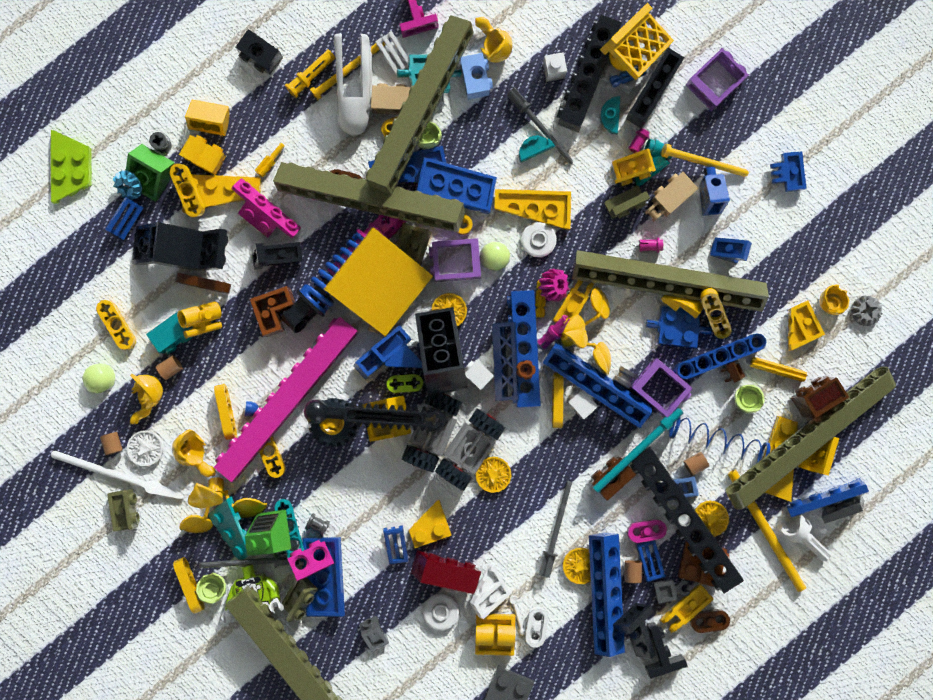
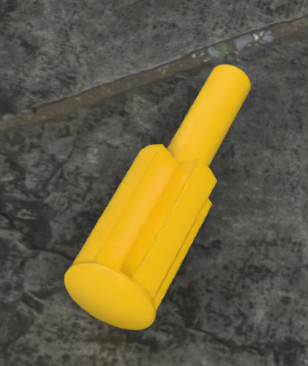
(267, 163)

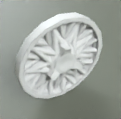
(538, 239)
(145, 448)
(440, 611)

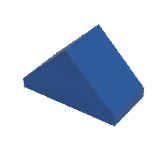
(404, 358)

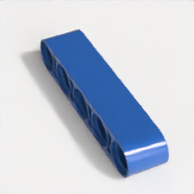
(728, 356)

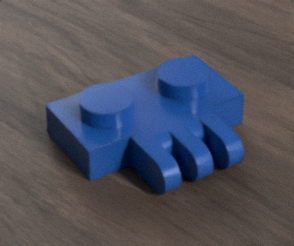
(790, 171)

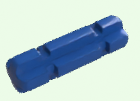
(624, 77)

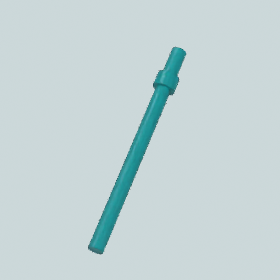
(665, 424)

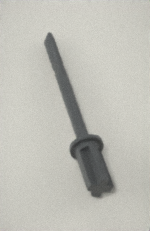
(523, 106)
(549, 556)
(278, 560)

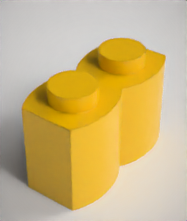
(203, 155)

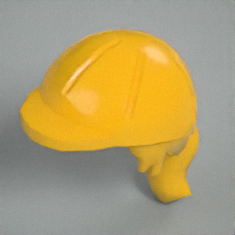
(497, 43)
(149, 395)
(189, 451)

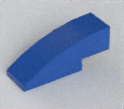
(381, 352)

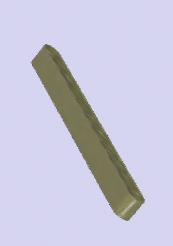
(809, 439)

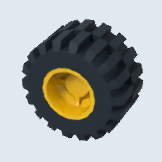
(334, 431)

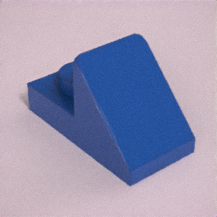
(731, 249)

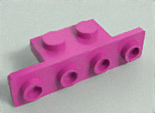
(262, 213)

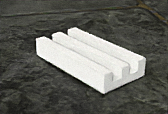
(385, 39)

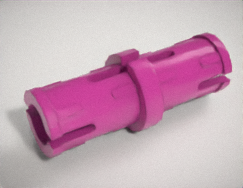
(554, 332)

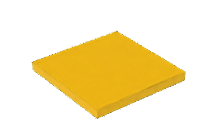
(378, 282)

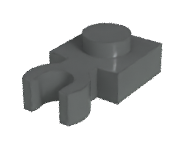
(667, 590)

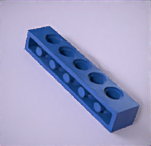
(527, 300)
(598, 385)
(606, 593)

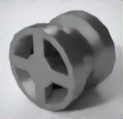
(624, 377)

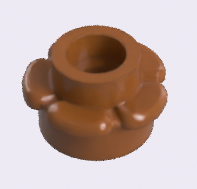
(526, 364)

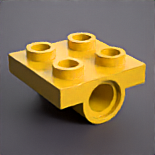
(495, 635)

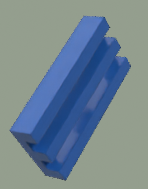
(122, 235)
(393, 531)
(657, 557)

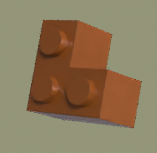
(268, 308)

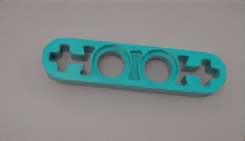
(295, 534)

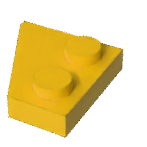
(802, 325)
(430, 527)

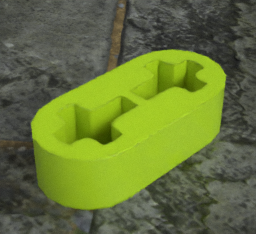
(404, 378)

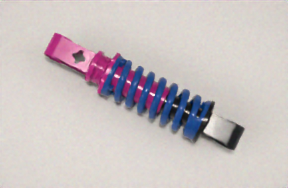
(312, 299)

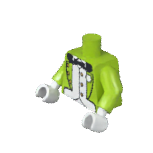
(265, 587)

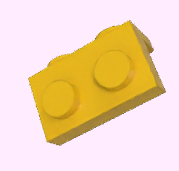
(633, 166)
(822, 459)

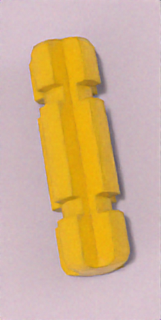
(540, 302)

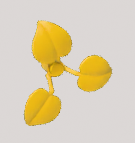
(576, 334)
(213, 495)

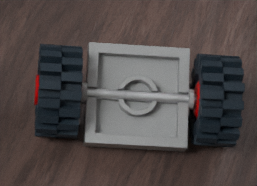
(432, 441)
(469, 449)

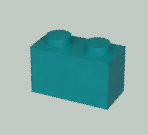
(168, 335)

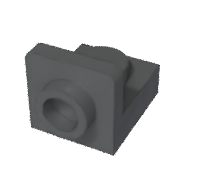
(373, 633)

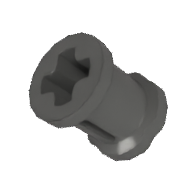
(155, 141)
(317, 525)

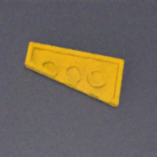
(217, 189)
(536, 205)
(781, 431)

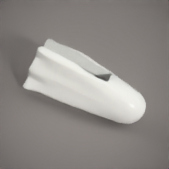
(354, 111)

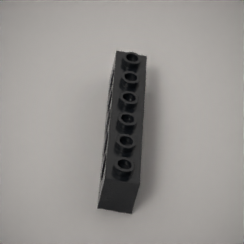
(571, 119)

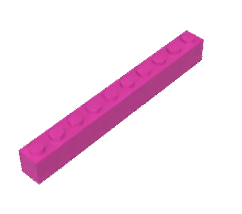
(286, 399)

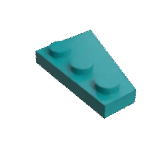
(229, 527)

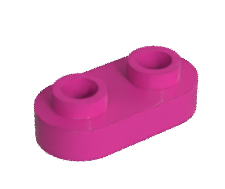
(646, 530)

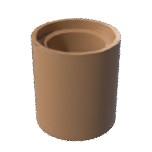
(169, 367)
(111, 443)
(696, 464)
(632, 571)

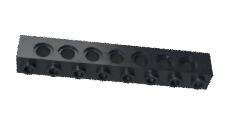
(723, 582)

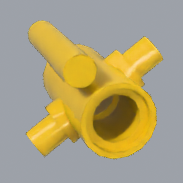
(200, 319)

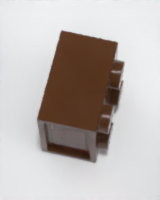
(819, 396)

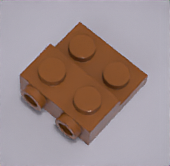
(690, 567)

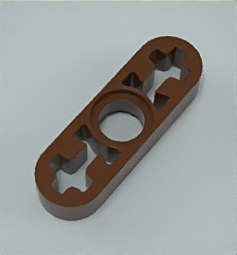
(203, 283)

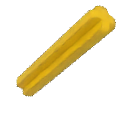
(778, 369)

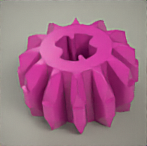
(554, 285)

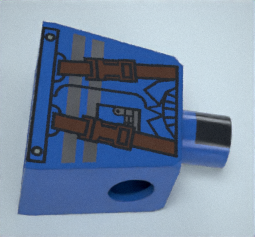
(713, 192)

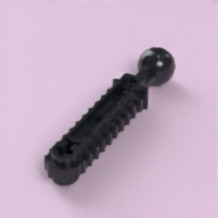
(317, 412)

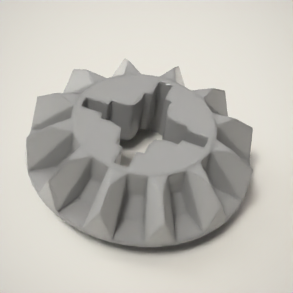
(860, 305)

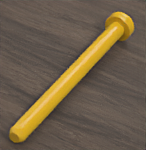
(346, 70)
(668, 151)

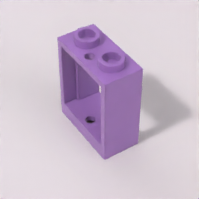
(703, 92)
(433, 254)
(643, 378)

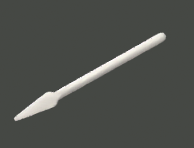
(150, 487)

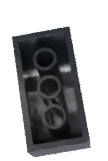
(440, 351)

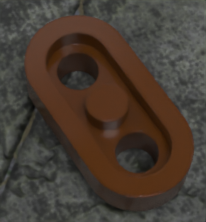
(709, 621)

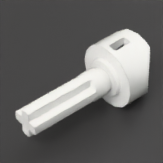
(799, 530)

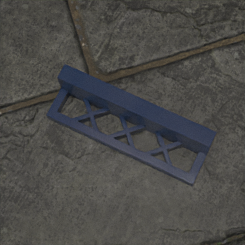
(501, 361)

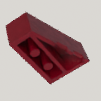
(445, 573)

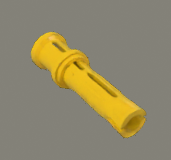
(301, 77)

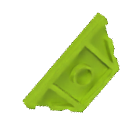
(69, 166)

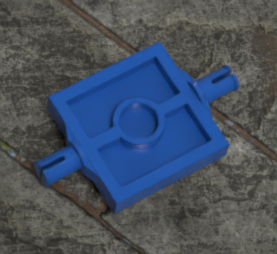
(678, 328)

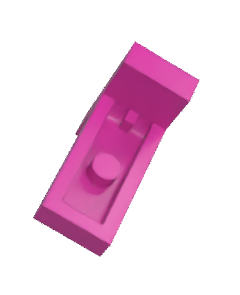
(419, 23)

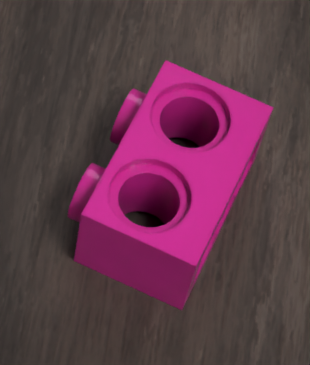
(313, 566)

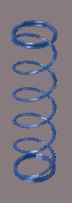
(672, 434)

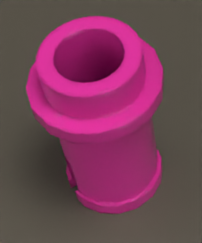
(639, 140)
(651, 245)

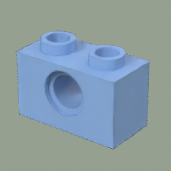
(476, 87)

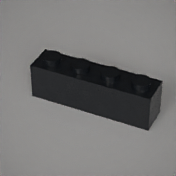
(655, 88)

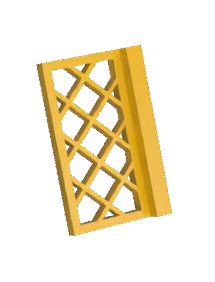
(629, 32)

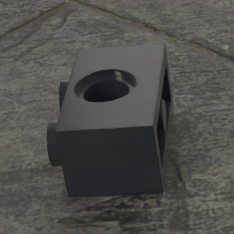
(250, 44)

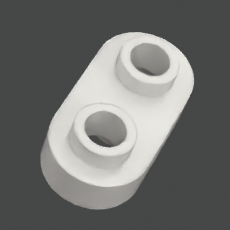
(536, 626)

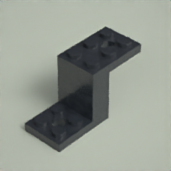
(179, 247)

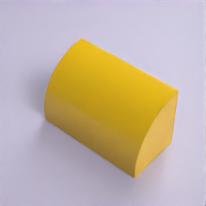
(207, 117)

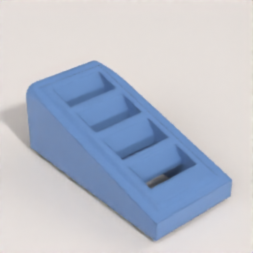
(692, 479)

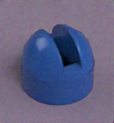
(251, 408)

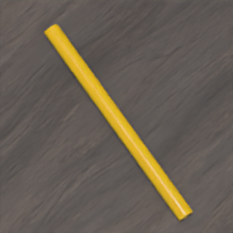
(772, 540)

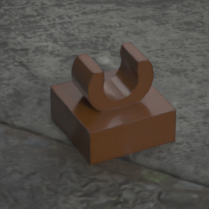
(735, 371)

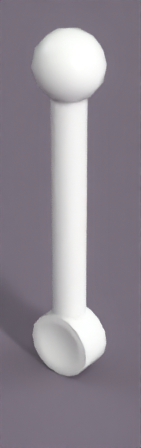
(513, 599)

